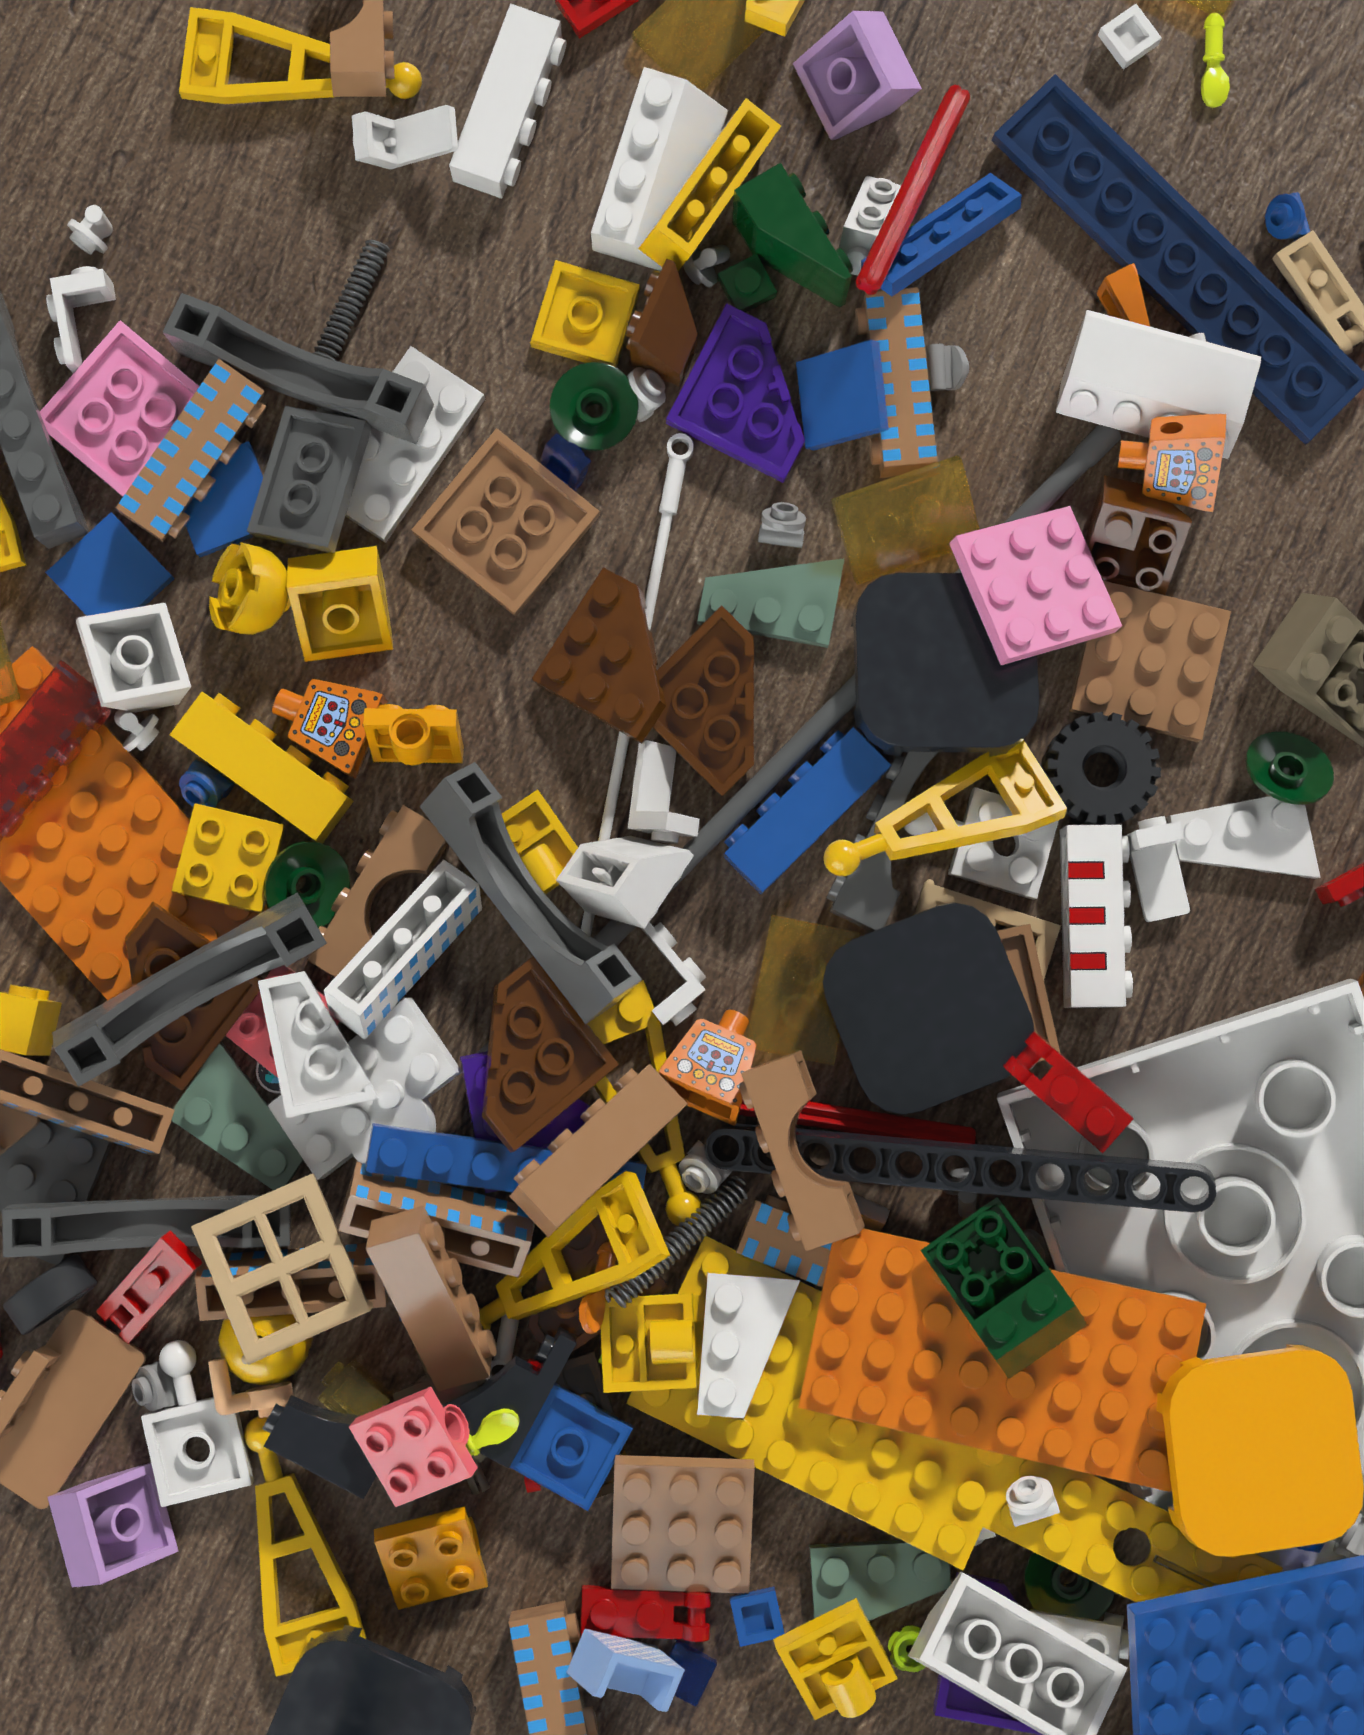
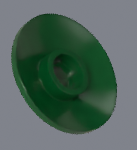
(587, 386)
(1289, 768)
(324, 874)
(1077, 1599)

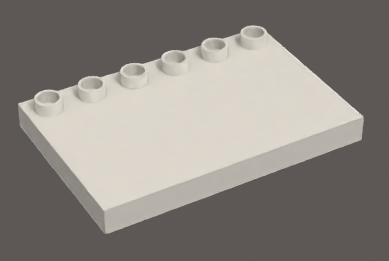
(1281, 1127)

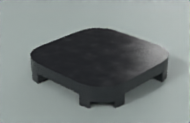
(932, 672)
(927, 1007)
(367, 1689)

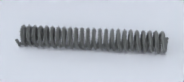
(369, 270)
(683, 1241)

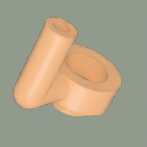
(258, 1398)

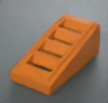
(1123, 296)

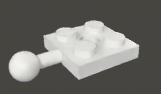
(980, 863)
(169, 1429)

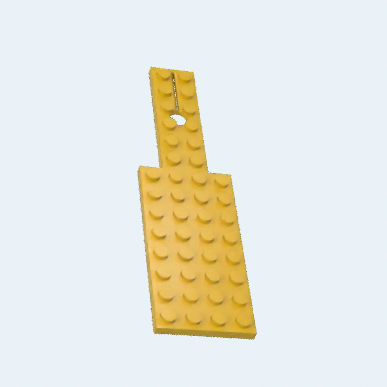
(922, 1486)

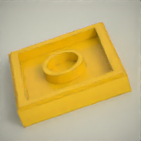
(584, 315)

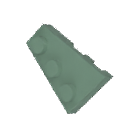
(779, 602)
(876, 1573)

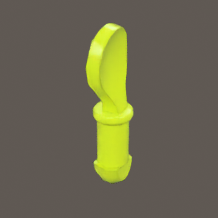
(1215, 81)
(493, 1430)

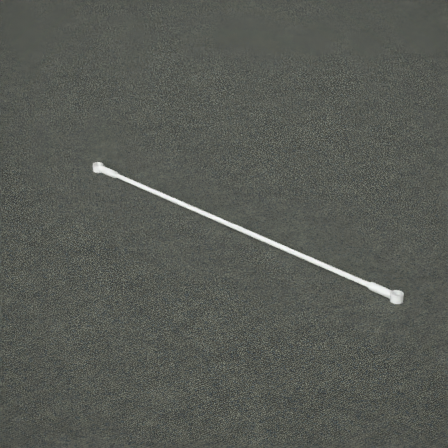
(668, 508)

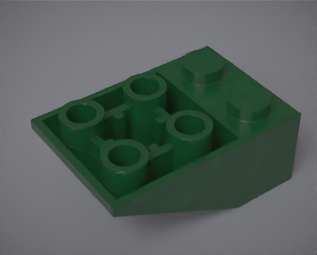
(789, 236)
(1004, 1287)

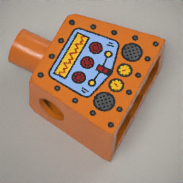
(1179, 459)
(329, 722)
(710, 1064)

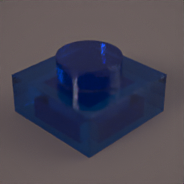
(565, 461)
(697, 1671)

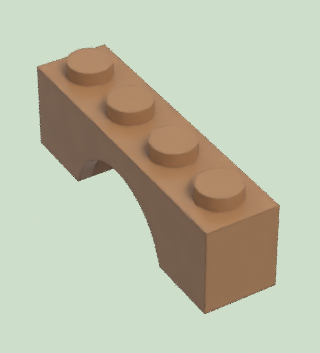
(359, 55)
(407, 847)
(819, 1206)

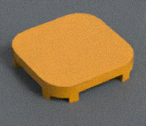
(1262, 1451)

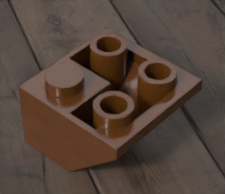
(664, 333)
(1135, 536)

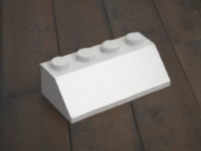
(659, 149)
(1134, 372)
(1017, 1660)

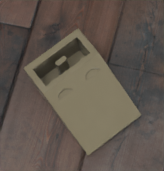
(1320, 662)

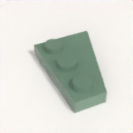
(236, 1122)

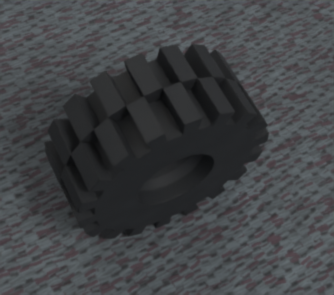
(1129, 749)

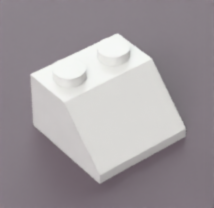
(134, 658)

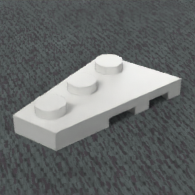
(1250, 835)
(309, 1050)
(738, 1337)

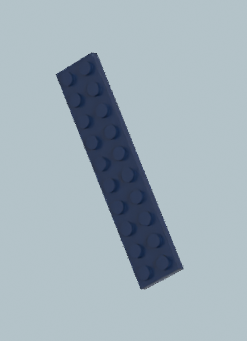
(1178, 255)

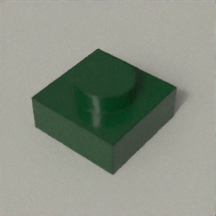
(747, 284)

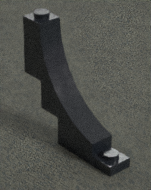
(325, 1445)

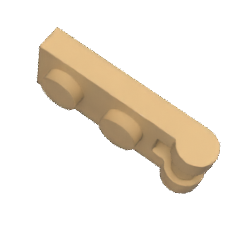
(1322, 290)

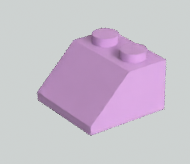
(856, 73)
(112, 1526)

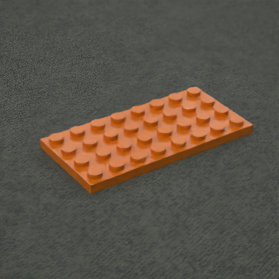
(100, 851)
(908, 1360)

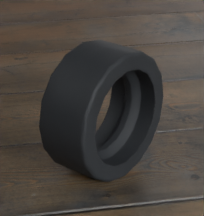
(49, 1294)

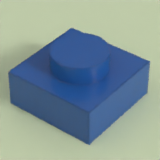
(757, 1616)

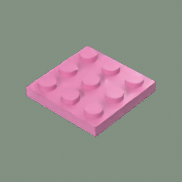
(118, 407)
(1035, 585)

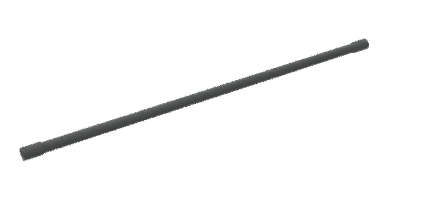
(1085, 455)

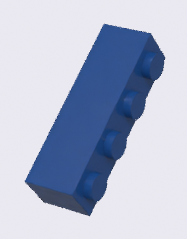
(806, 810)

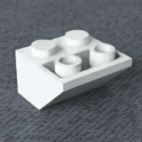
(623, 877)

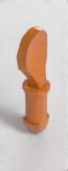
(593, 1305)

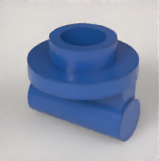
(1286, 217)
(204, 785)

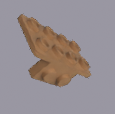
(61, 1404)

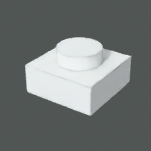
(1129, 36)

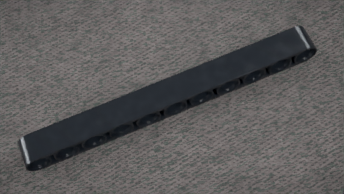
(980, 1176)

